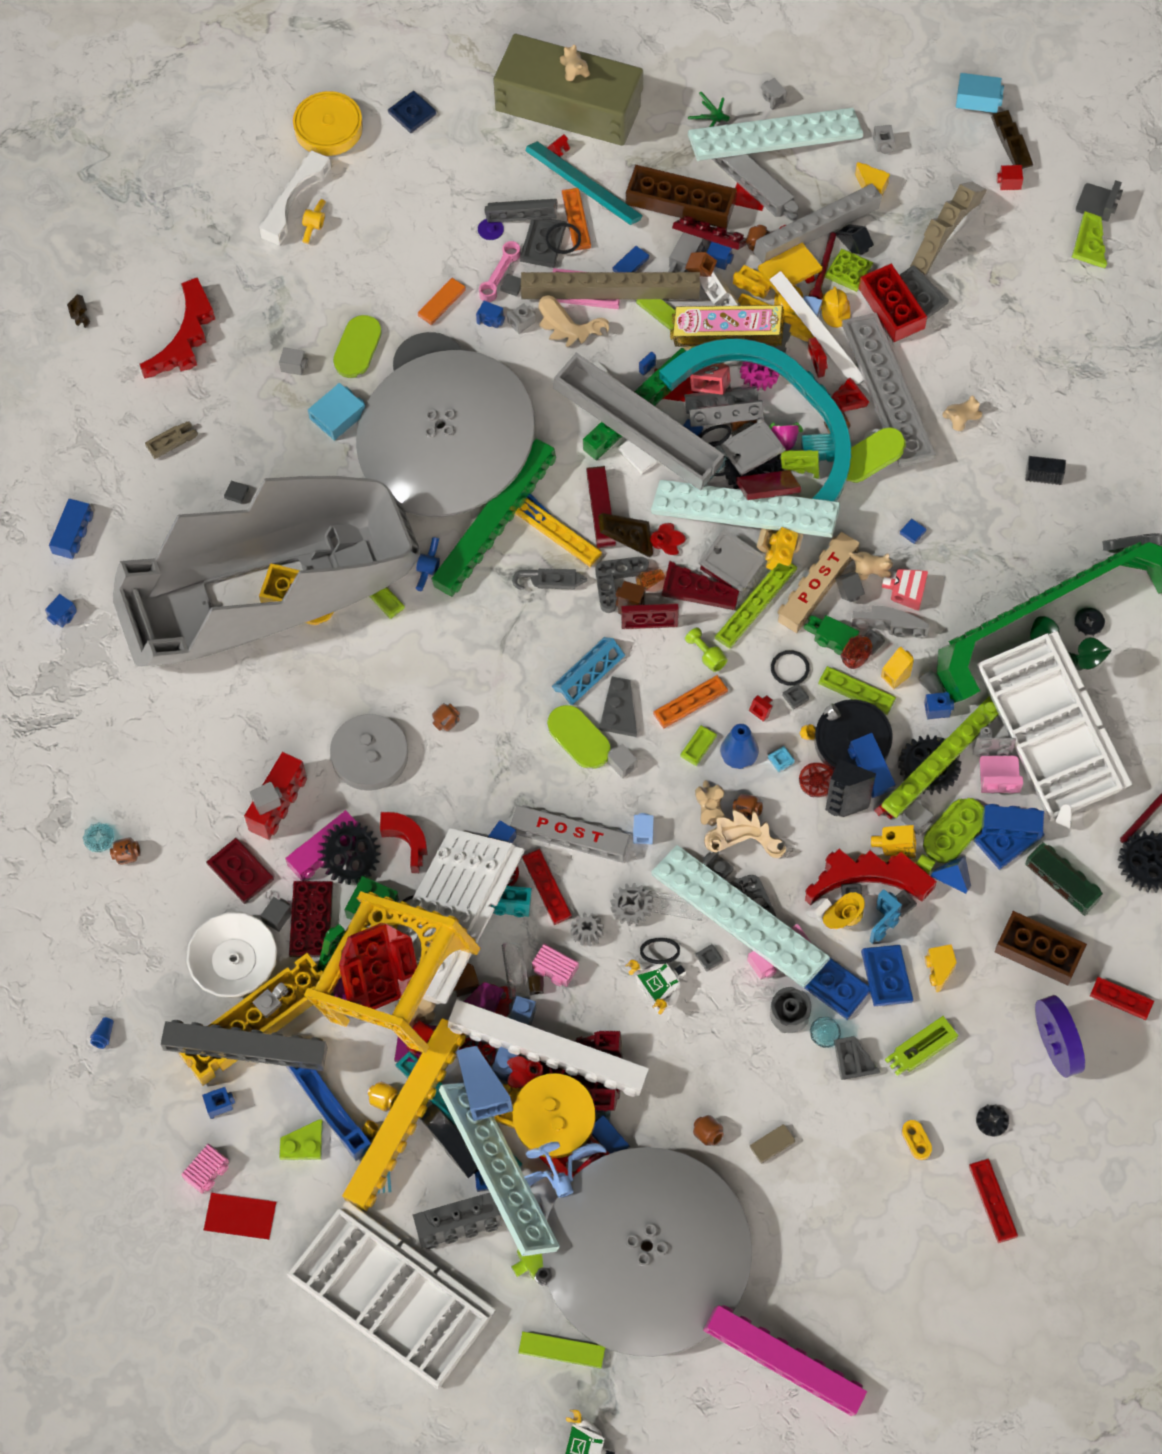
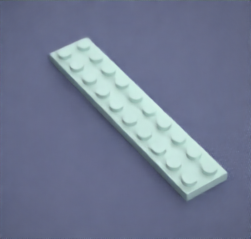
(775, 134)
(732, 507)
(740, 916)
(501, 1175)

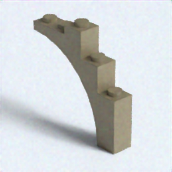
(939, 229)

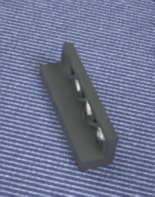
(521, 210)

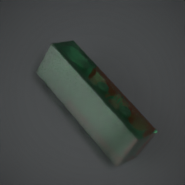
(1064, 878)

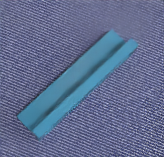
(583, 666)

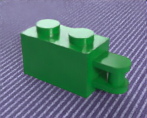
(830, 633)

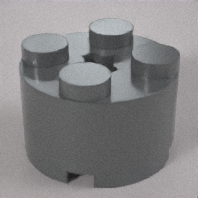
(785, 1019)

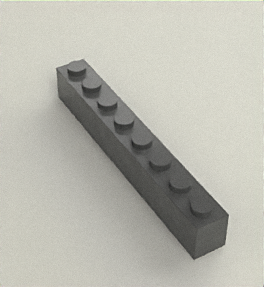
(244, 1045)

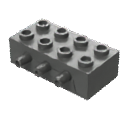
(457, 1220)

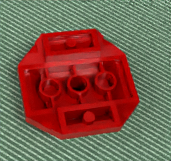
(392, 970)

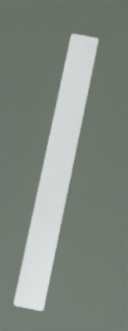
(816, 327)

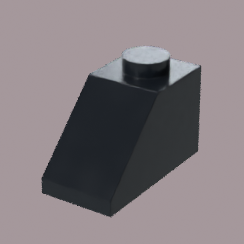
(855, 238)

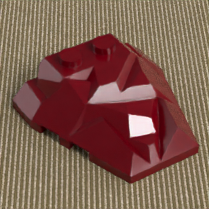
(605, 1041)

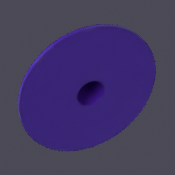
(490, 230)

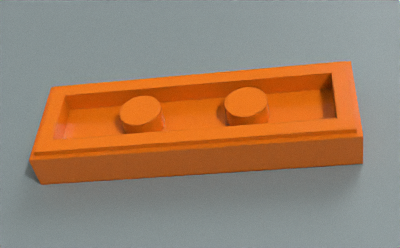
(441, 301)

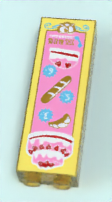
(709, 323)

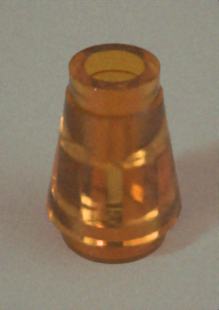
(650, 578)

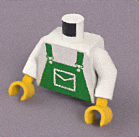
(658, 982)
(585, 1437)

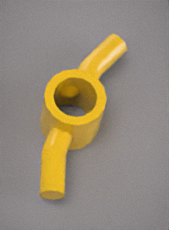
(313, 220)

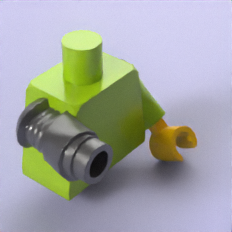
(534, 1266)

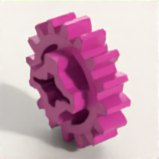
(758, 375)

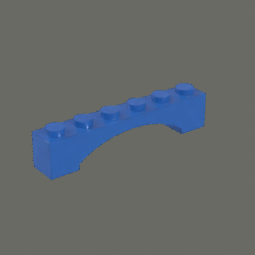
(332, 1111)

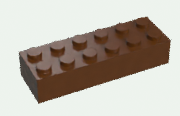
(680, 196)

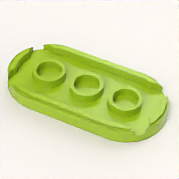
(357, 346)
(875, 453)
(578, 736)
(954, 830)

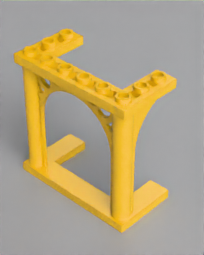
(373, 910)

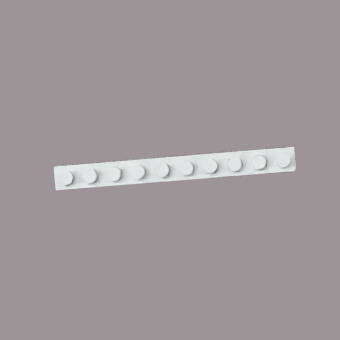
(548, 1048)

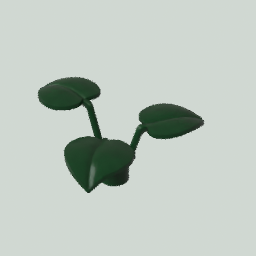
(1090, 650)

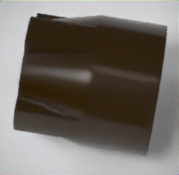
(536, 984)

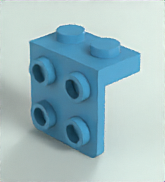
(890, 908)

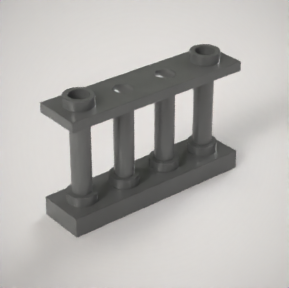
(732, 406)

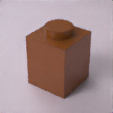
(701, 263)

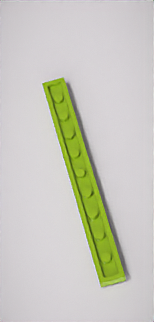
(940, 758)

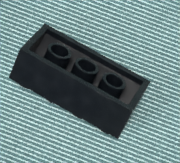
(849, 789)

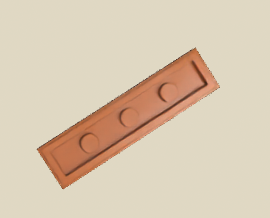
(576, 217)
(690, 701)

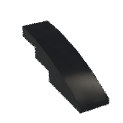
(449, 1139)

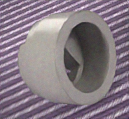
(832, 711)

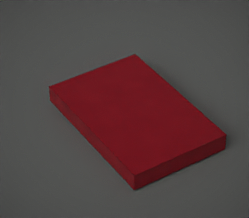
(768, 485)
(649, 616)
(240, 870)

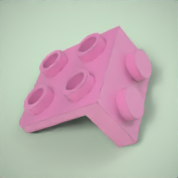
(1000, 774)

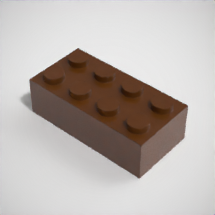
(1040, 948)

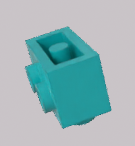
(514, 902)

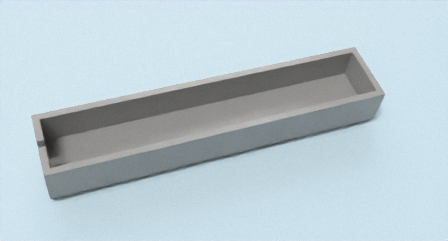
(638, 421)

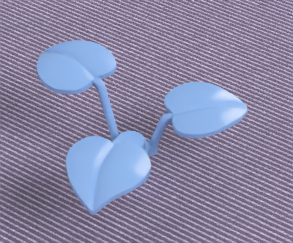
(561, 1182)

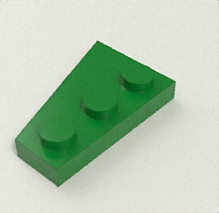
(330, 944)

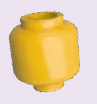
(382, 1096)

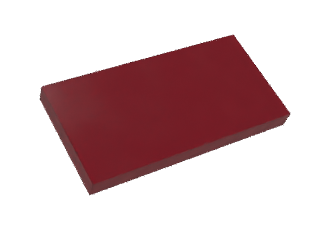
(705, 231)
(310, 917)

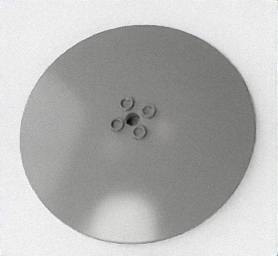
(465, 461)
(657, 1297)

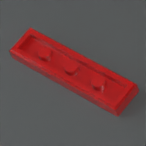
(546, 887)
(993, 1200)

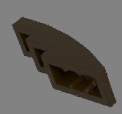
(1011, 139)

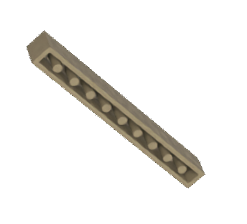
(611, 285)

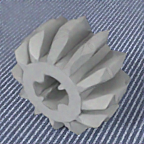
(586, 935)

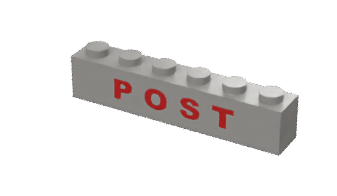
(570, 833)

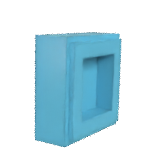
(781, 759)

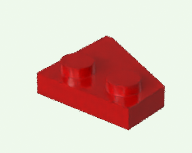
(818, 357)
(849, 397)

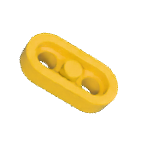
(917, 1140)

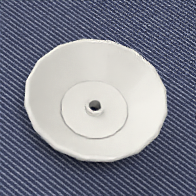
(229, 937)

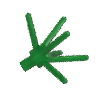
(715, 115)

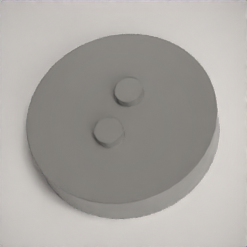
(369, 752)

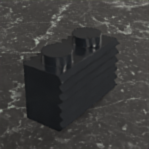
(1045, 470)

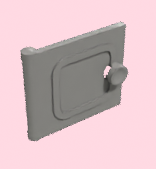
(754, 445)
(734, 562)

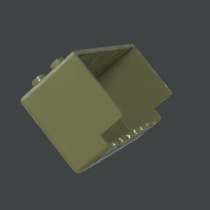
(534, 87)

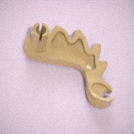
(558, 320)
(741, 828)

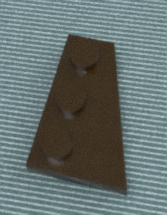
(627, 531)

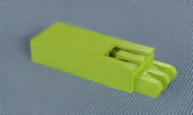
(926, 1042)

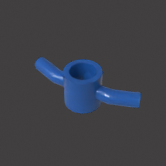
(427, 564)

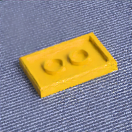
(794, 263)

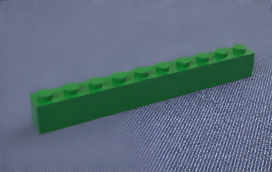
(492, 521)

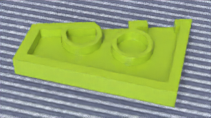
(1089, 241)

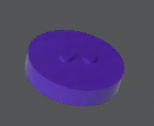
(1060, 1036)

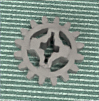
(626, 911)

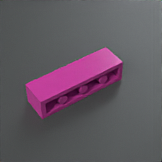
(305, 858)

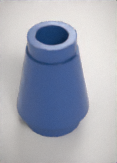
(102, 1033)

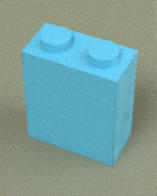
(979, 92)
(336, 411)

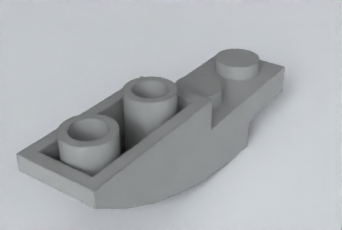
(898, 622)

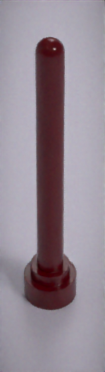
(816, 291)
(1142, 819)

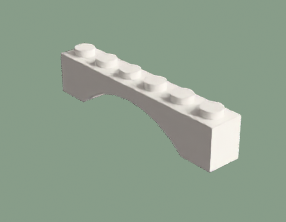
(312, 171)

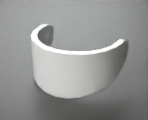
(1065, 816)

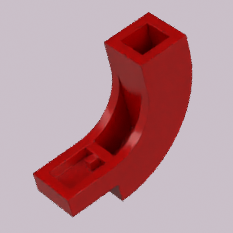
(403, 827)

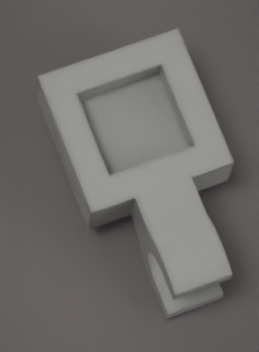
(269, 1002)

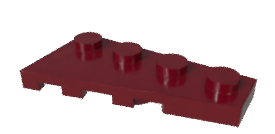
(691, 587)

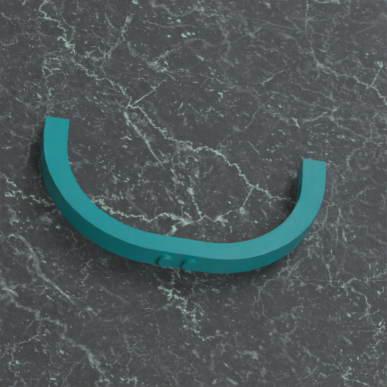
(802, 380)

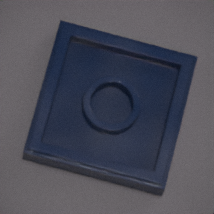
(412, 111)

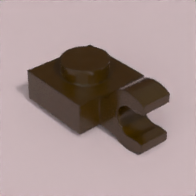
(76, 309)

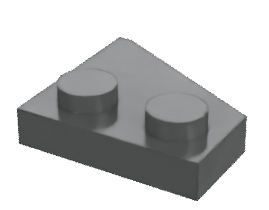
(852, 1059)

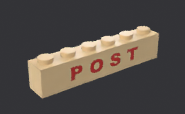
(818, 582)

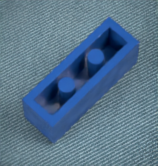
(71, 528)
(869, 757)
(1012, 821)

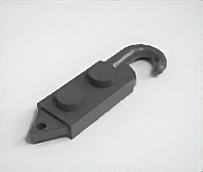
(550, 578)

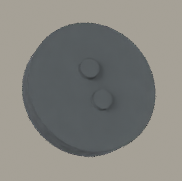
(421, 345)

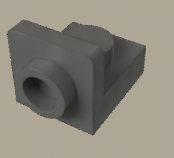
(717, 864)

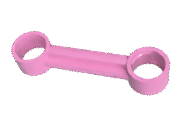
(499, 271)

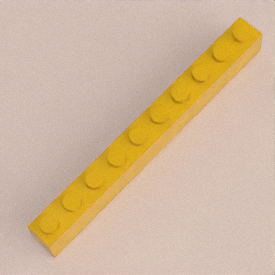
(403, 1117)

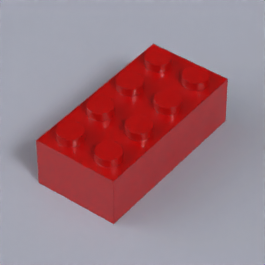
(892, 302)
(288, 776)

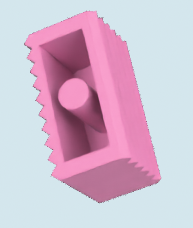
(555, 965)
(205, 1169)

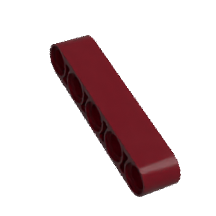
(599, 502)

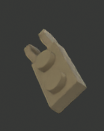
(170, 439)

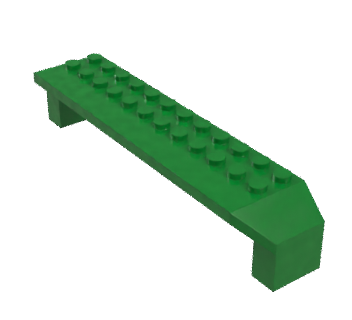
(956, 656)

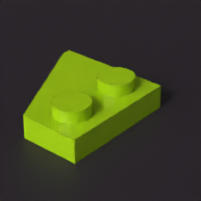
(801, 462)
(303, 1143)

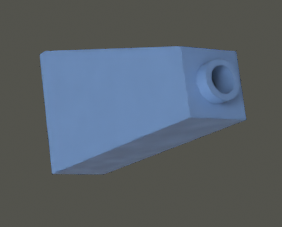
(483, 1088)

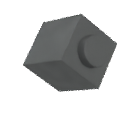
(850, 586)
(276, 913)

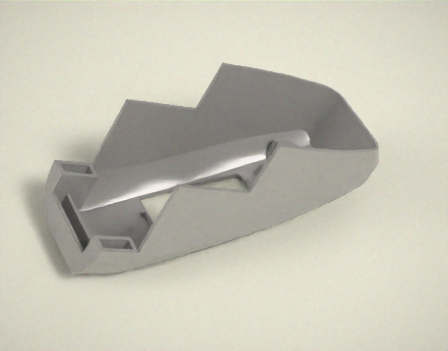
(290, 519)

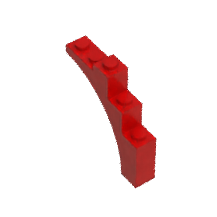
(190, 335)
(869, 868)

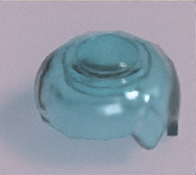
(825, 1031)

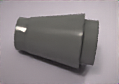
(931, 682)

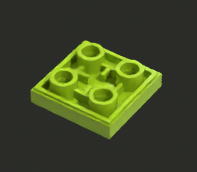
(848, 269)

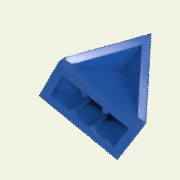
(954, 874)

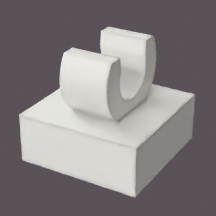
(818, 908)

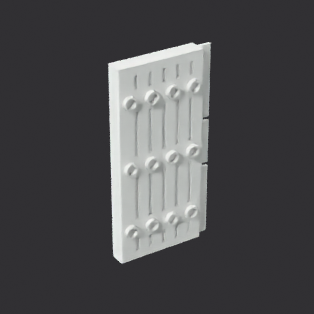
(1053, 725)
(463, 883)
(391, 1294)

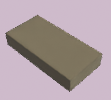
(772, 1143)

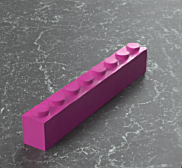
(785, 1360)

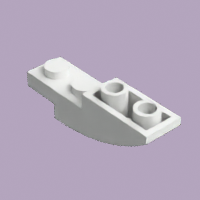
(717, 290)

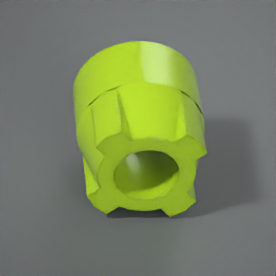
(925, 863)

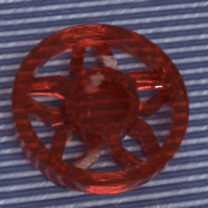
(856, 651)
(815, 779)

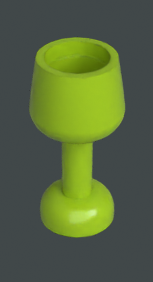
(712, 657)

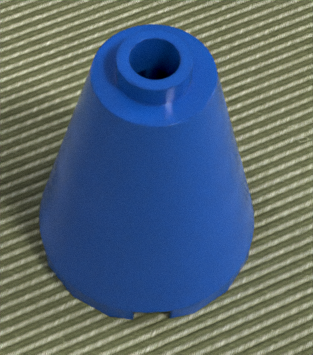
(739, 747)

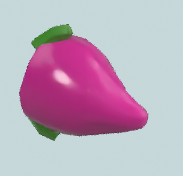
(786, 434)

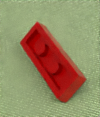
(1121, 998)

